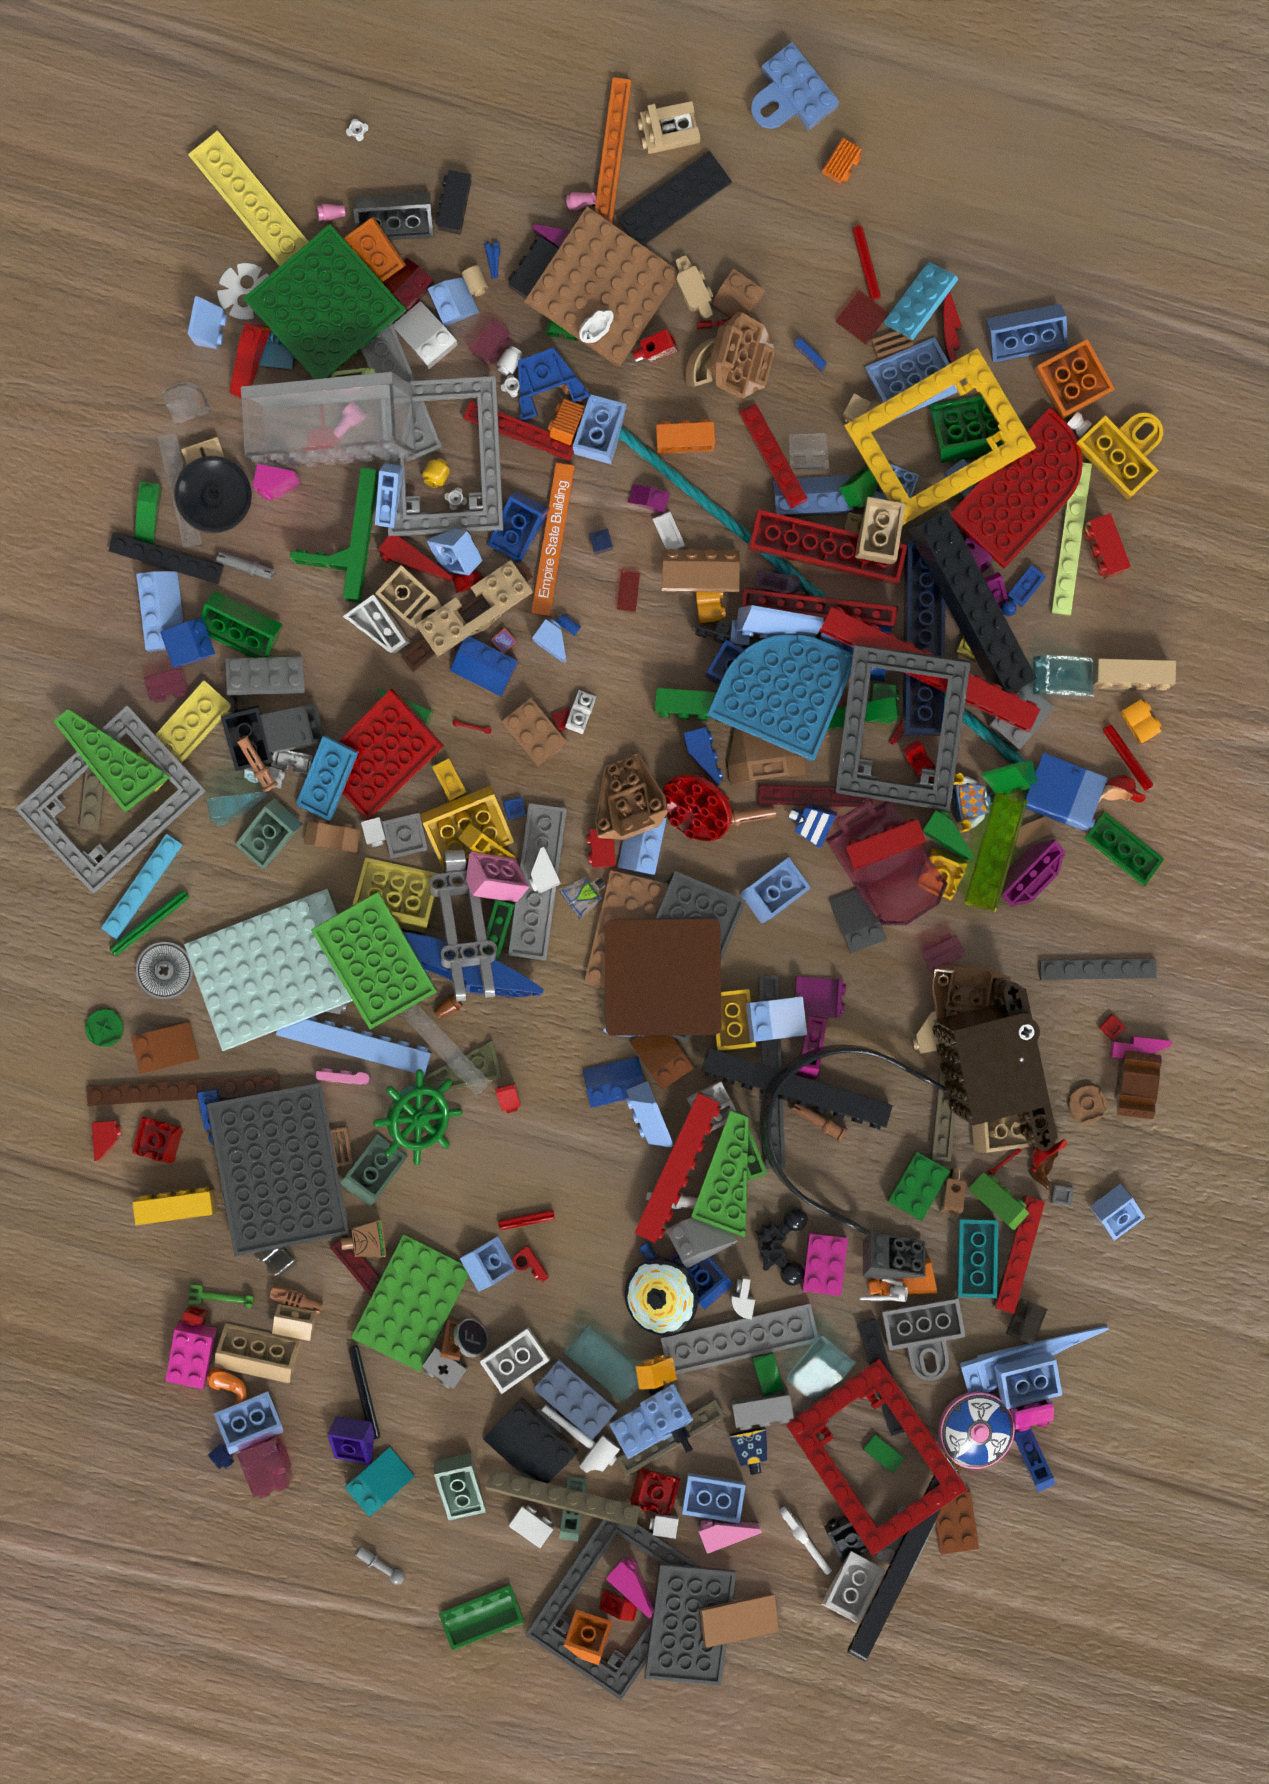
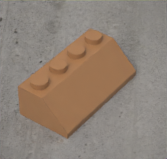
(701, 570)

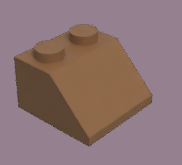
(737, 295)

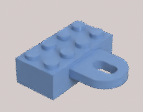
(795, 90)

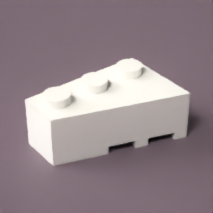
(378, 623)

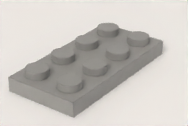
(264, 675)

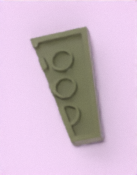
(483, 1058)

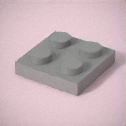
(405, 835)

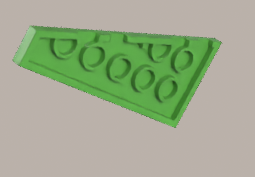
(118, 768)
(724, 1190)

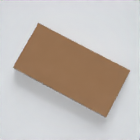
(739, 1620)

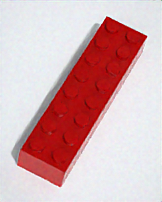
(818, 546)

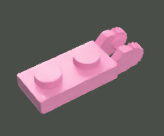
(344, 1077)

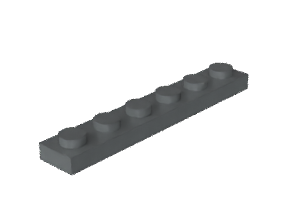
(1097, 969)

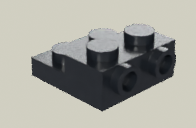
(844, 1537)

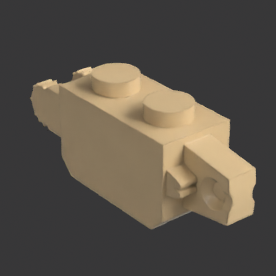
(693, 288)

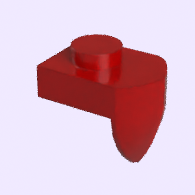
(464, 582)

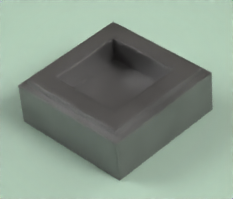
(1062, 1195)

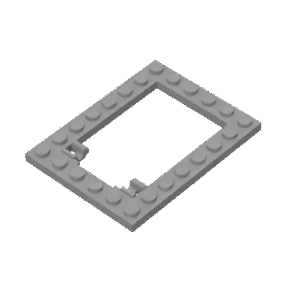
(479, 518)
(84, 865)

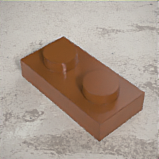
(449, 1348)

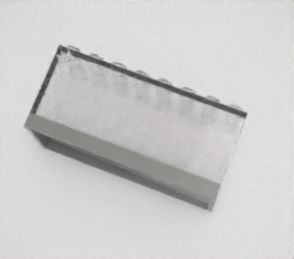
(328, 420)

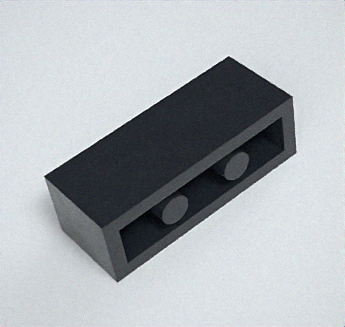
(453, 201)
(532, 267)

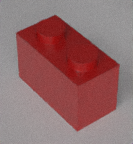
(602, 851)

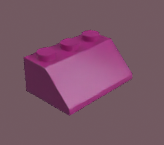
(274, 482)

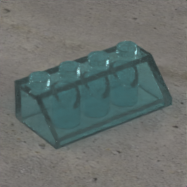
(604, 1363)

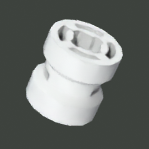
(1078, 424)

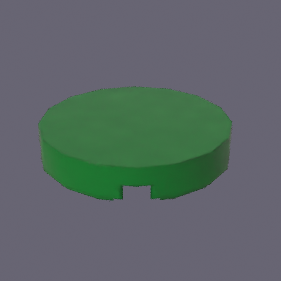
(104, 1027)

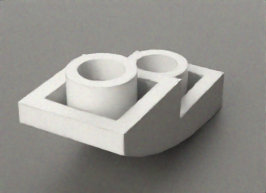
(580, 712)

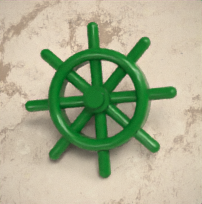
(417, 1117)

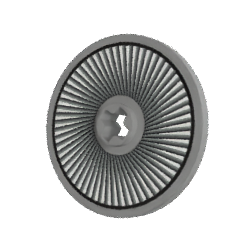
(149, 968)

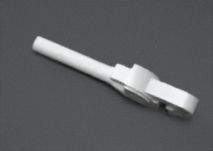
(800, 1533)

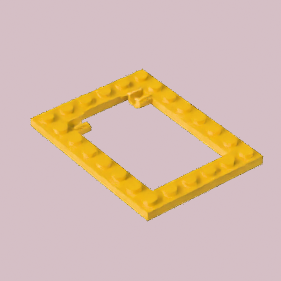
(978, 376)

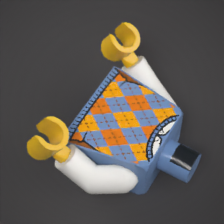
(970, 801)

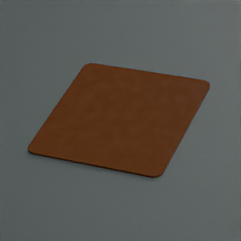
(663, 977)

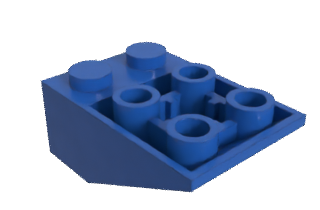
(699, 749)

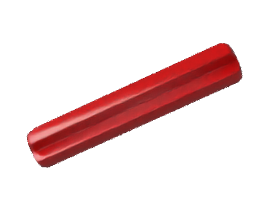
(526, 1219)

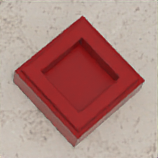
(1111, 1027)

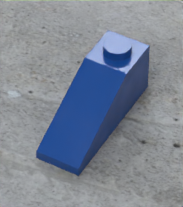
(1034, 1460)

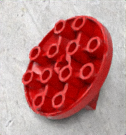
(698, 807)

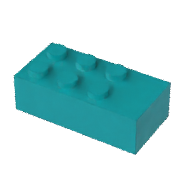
(977, 1258)

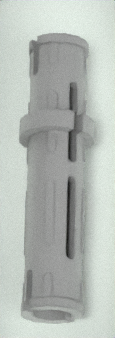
(253, 568)

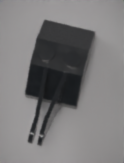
(242, 723)

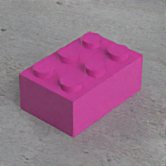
(824, 1263)
(190, 1354)

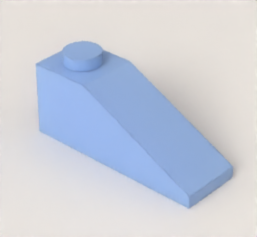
(388, 494)

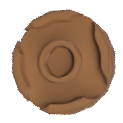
(1087, 1103)

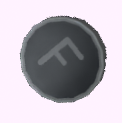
(471, 1337)

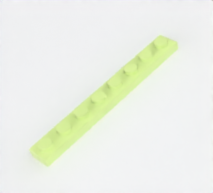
(1071, 545)

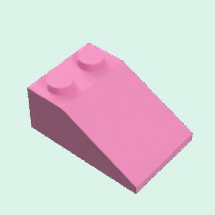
(719, 1534)

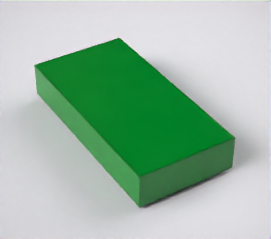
(883, 1453)

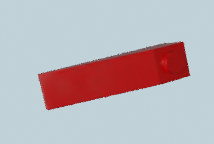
(248, 355)
(404, 554)

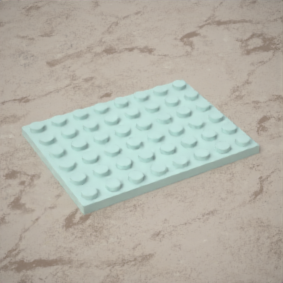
(267, 971)

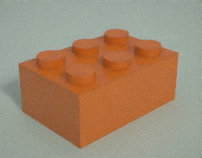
(685, 436)

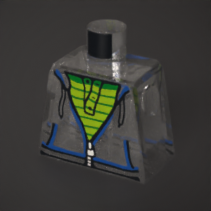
(583, 895)

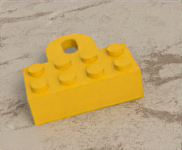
(1120, 453)

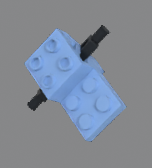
(654, 1421)

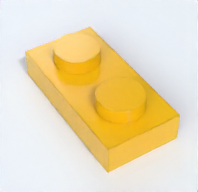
(449, 779)

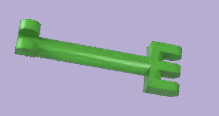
(247, 1300)

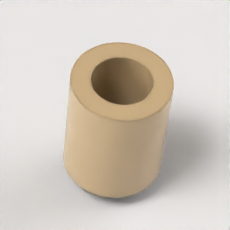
(475, 281)

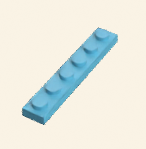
(141, 886)

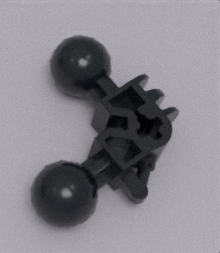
(794, 1220)

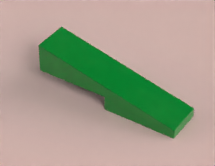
(875, 711)

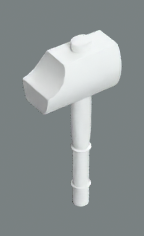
(600, 1452)

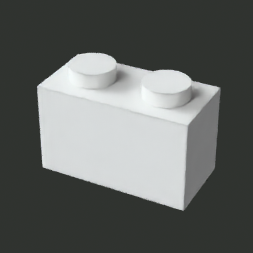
(531, 1525)

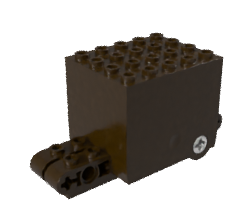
(997, 1065)

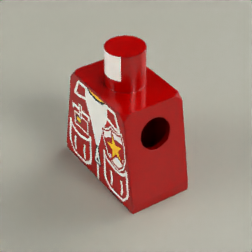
(664, 346)

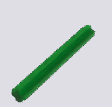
(149, 922)

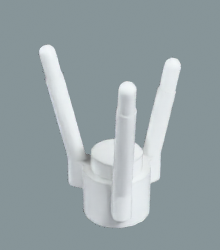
(897, 1293)

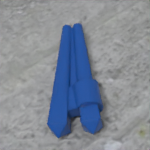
(493, 257)

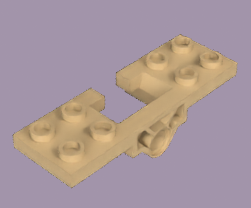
(501, 591)

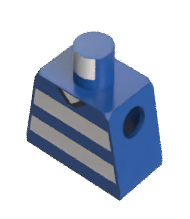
(813, 823)

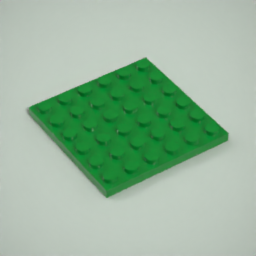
(324, 304)

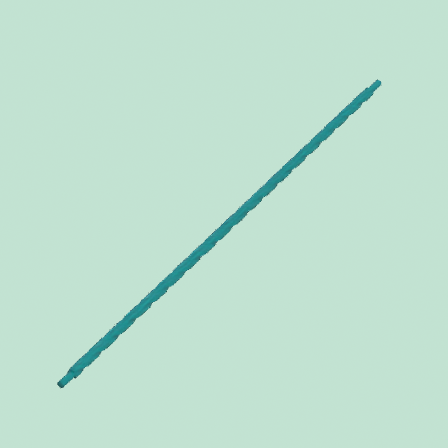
(782, 565)

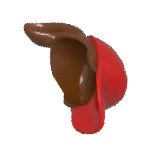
(1044, 1161)

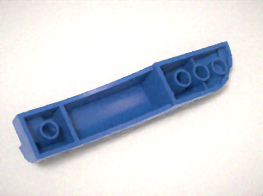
(506, 980)

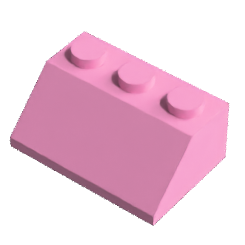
(495, 877)

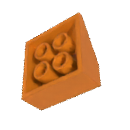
(1074, 379)

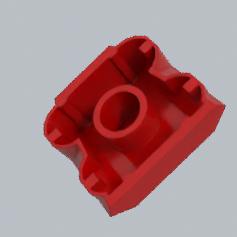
(157, 1140)
(655, 1491)

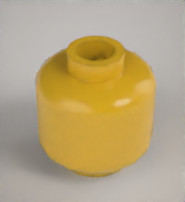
(436, 473)

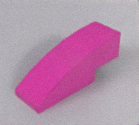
(1138, 1044)

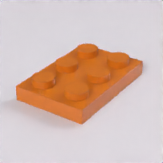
(375, 249)

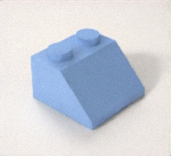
(452, 301)
(455, 551)
(551, 639)
(1117, 1211)
(488, 1264)

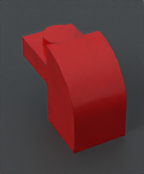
(917, 758)

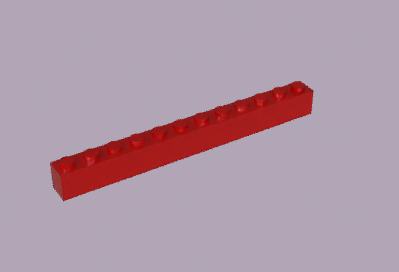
(979, 693)

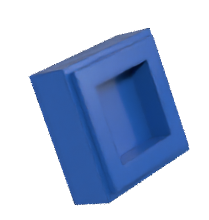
(514, 808)

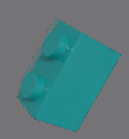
(379, 1481)

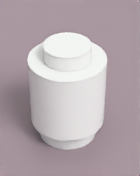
(509, 360)

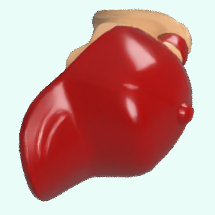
(1122, 788)

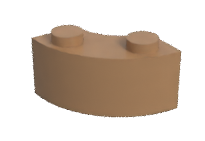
(331, 836)

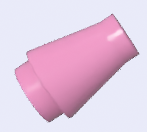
(578, 200)
(328, 212)

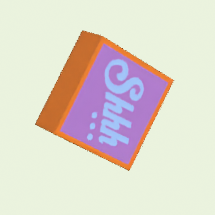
(504, 641)

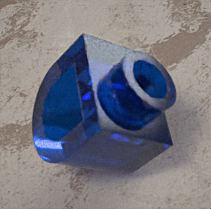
(221, 1457)

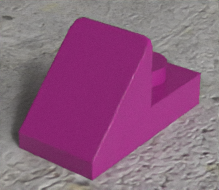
(997, 588)

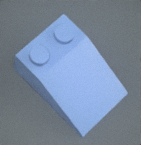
(206, 324)
(599, 429)
(775, 890)
(776, 1019)

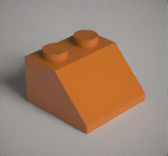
(588, 1636)

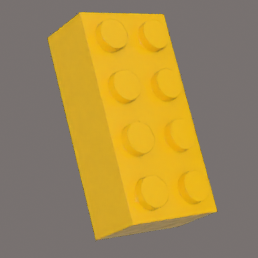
(173, 1207)

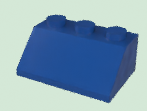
(484, 666)
(610, 1081)

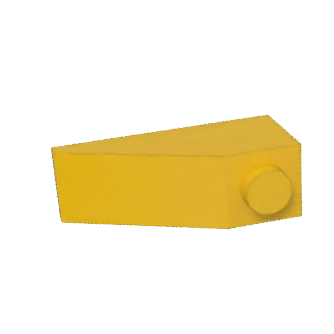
(482, 843)

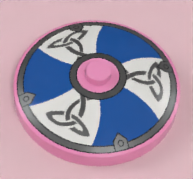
(976, 1430)

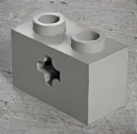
(447, 1379)

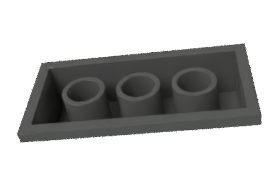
(397, 214)

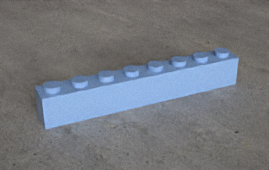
(358, 1044)

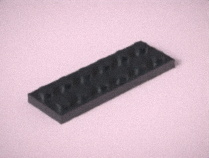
(674, 199)

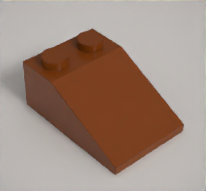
(164, 1047)
(662, 1058)

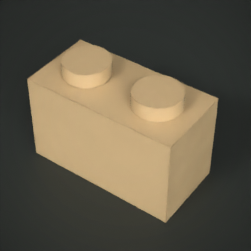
(294, 1322)

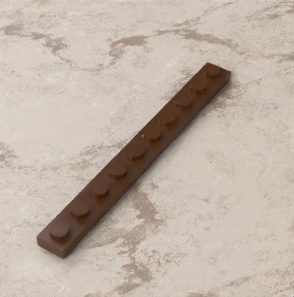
(180, 1090)

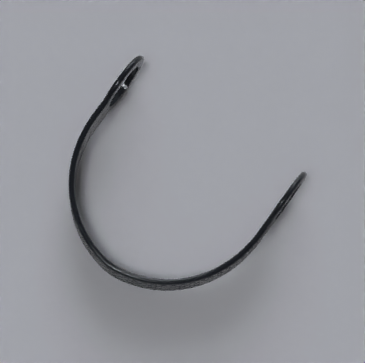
(770, 1098)

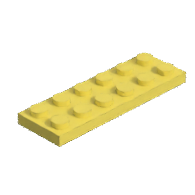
(191, 722)

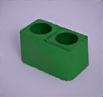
(767, 1373)

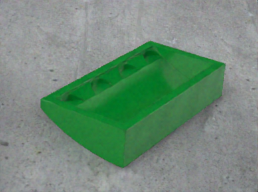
(481, 1617)

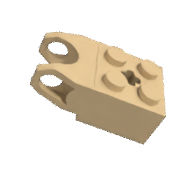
(415, 603)

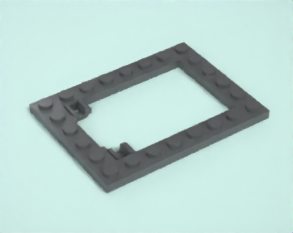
(864, 784)
(552, 1636)

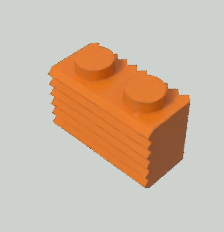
(841, 161)
(567, 421)

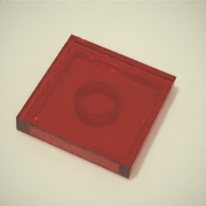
(862, 317)

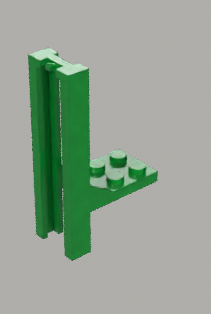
(354, 558)

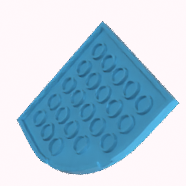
(784, 691)

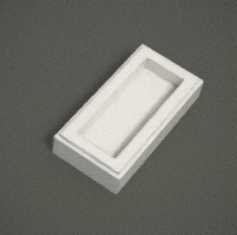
(668, 531)

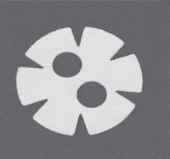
(232, 282)

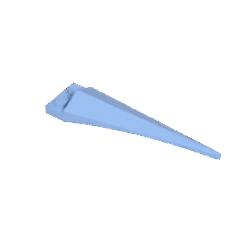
(980, 1372)

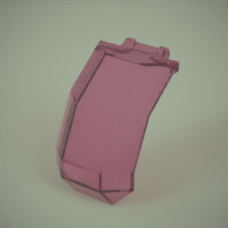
(894, 887)

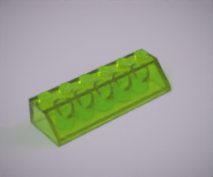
(995, 852)

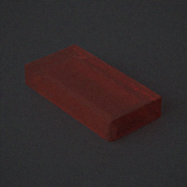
(628, 591)

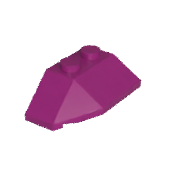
(1032, 872)

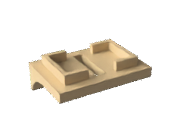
(211, 448)

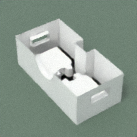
(292, 759)

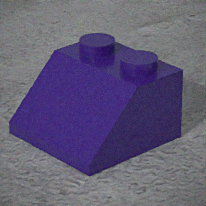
(351, 1439)

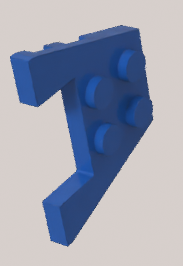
(543, 373)

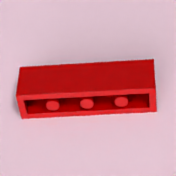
(886, 844)

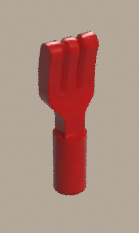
(709, 324)

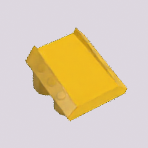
(951, 869)

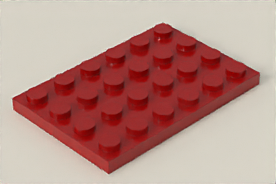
(391, 752)

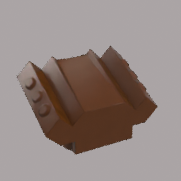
(1138, 1084)

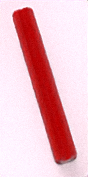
(866, 262)
(1128, 757)

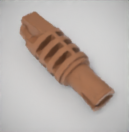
(295, 1299)

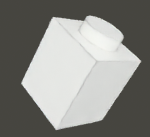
(374, 832)
(664, 1525)

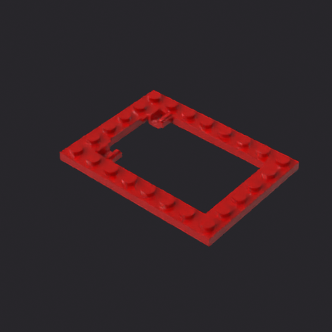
(812, 1422)

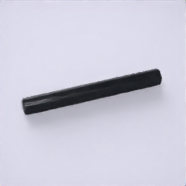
(363, 1388)

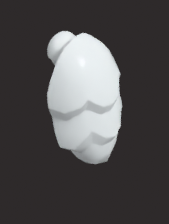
(595, 326)

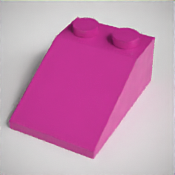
(1031, 1414)
(629, 1581)

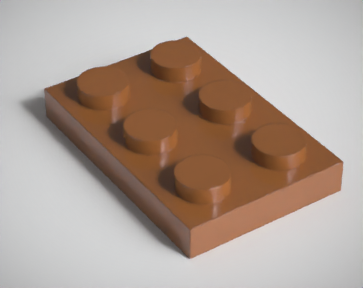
(957, 1526)

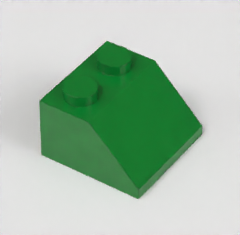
(1010, 777)

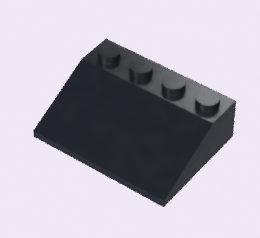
(531, 1443)

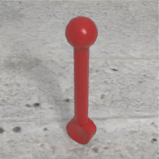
(487, 730)
(993, 1170)

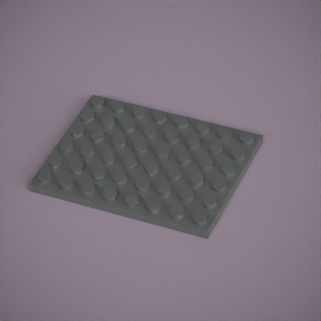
(277, 1169)

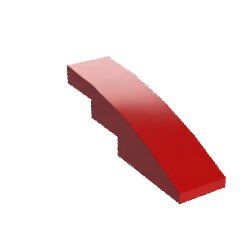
(950, 324)

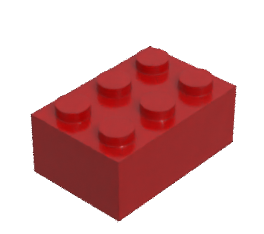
(1106, 546)

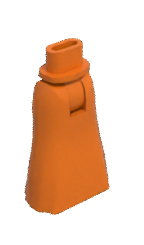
(915, 1286)

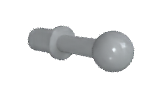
(396, 1576)

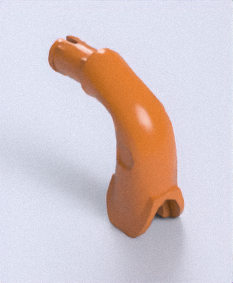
(219, 1378)

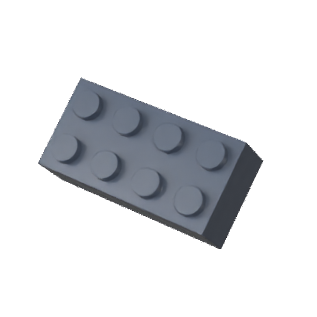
(575, 1398)

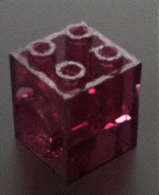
(266, 1466)

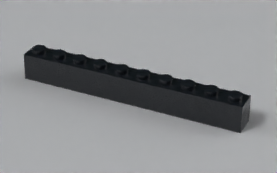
(797, 1088)

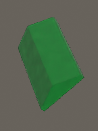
(1124, 848)

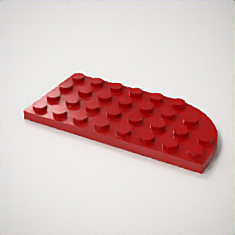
(1024, 495)

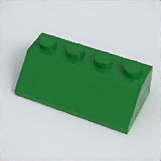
(240, 626)

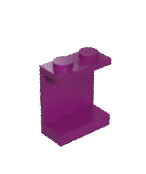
(821, 996)

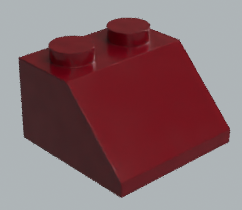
(409, 284)

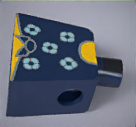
(751, 1448)

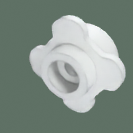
(351, 131)
(506, 386)
(456, 493)

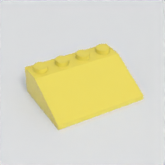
(402, 889)

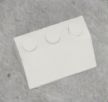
(543, 873)

